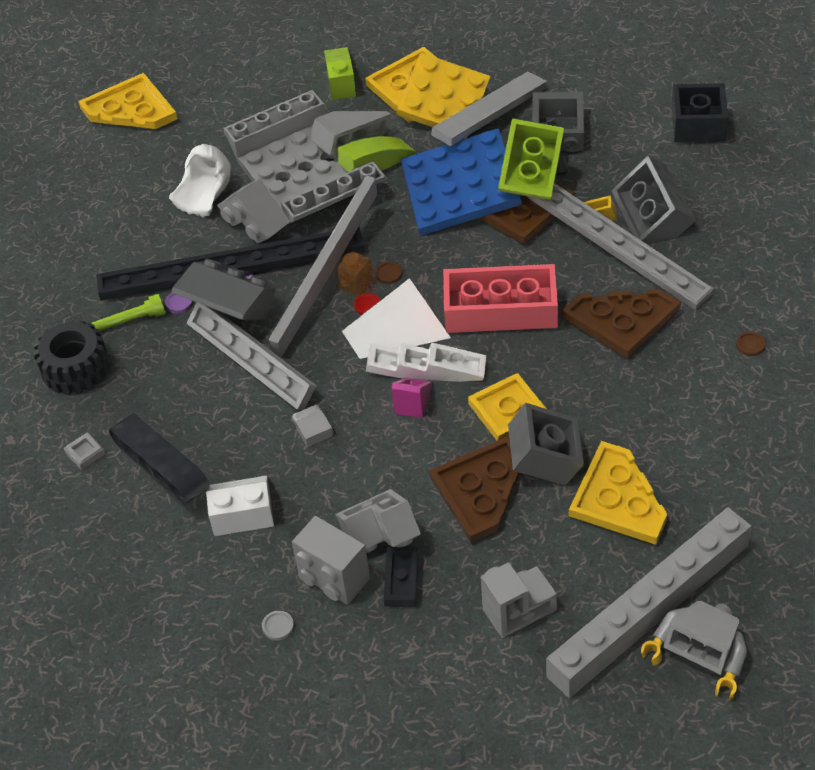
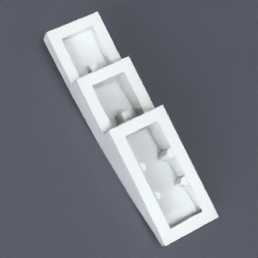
(419, 363)

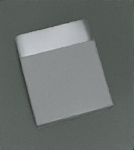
(312, 425)

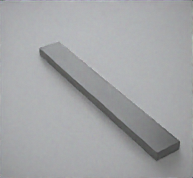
(626, 247)
(323, 267)

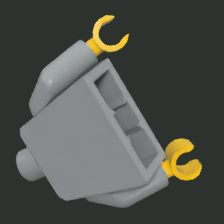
(705, 637)

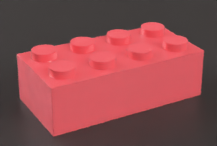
(500, 298)

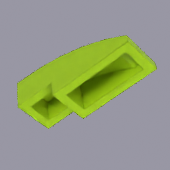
(381, 150)

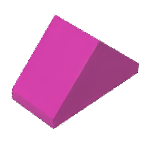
(410, 396)

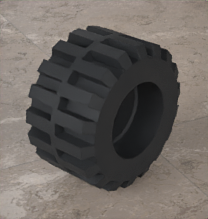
(77, 372)

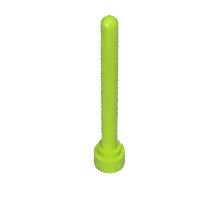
(150, 307)

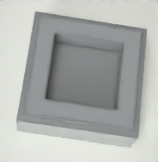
(84, 451)

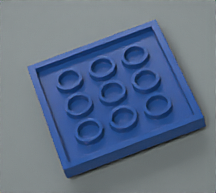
(457, 182)

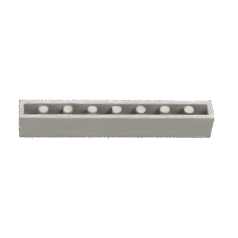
(647, 602)

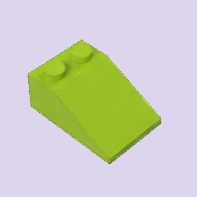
(531, 159)

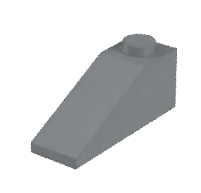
(347, 126)

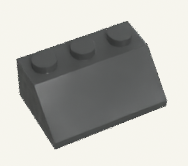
(653, 203)
(226, 290)

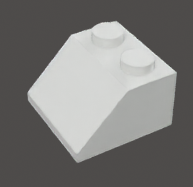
(239, 506)

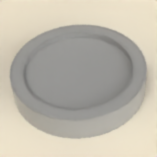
(277, 625)

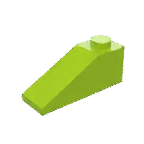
(340, 73)

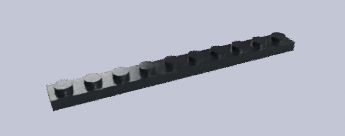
(247, 259)

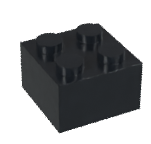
(699, 112)

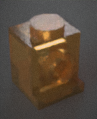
(351, 270)

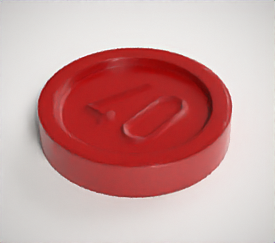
(365, 302)

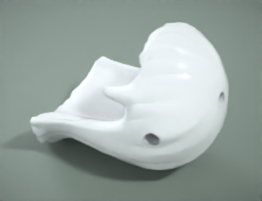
(203, 181)

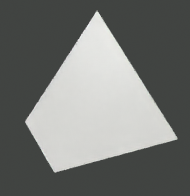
(396, 320)

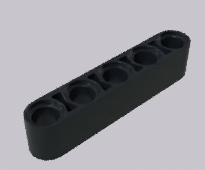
(159, 458)

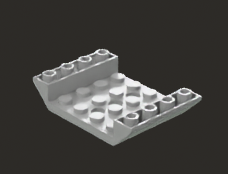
(279, 146)

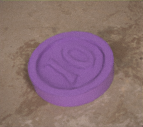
(177, 304)

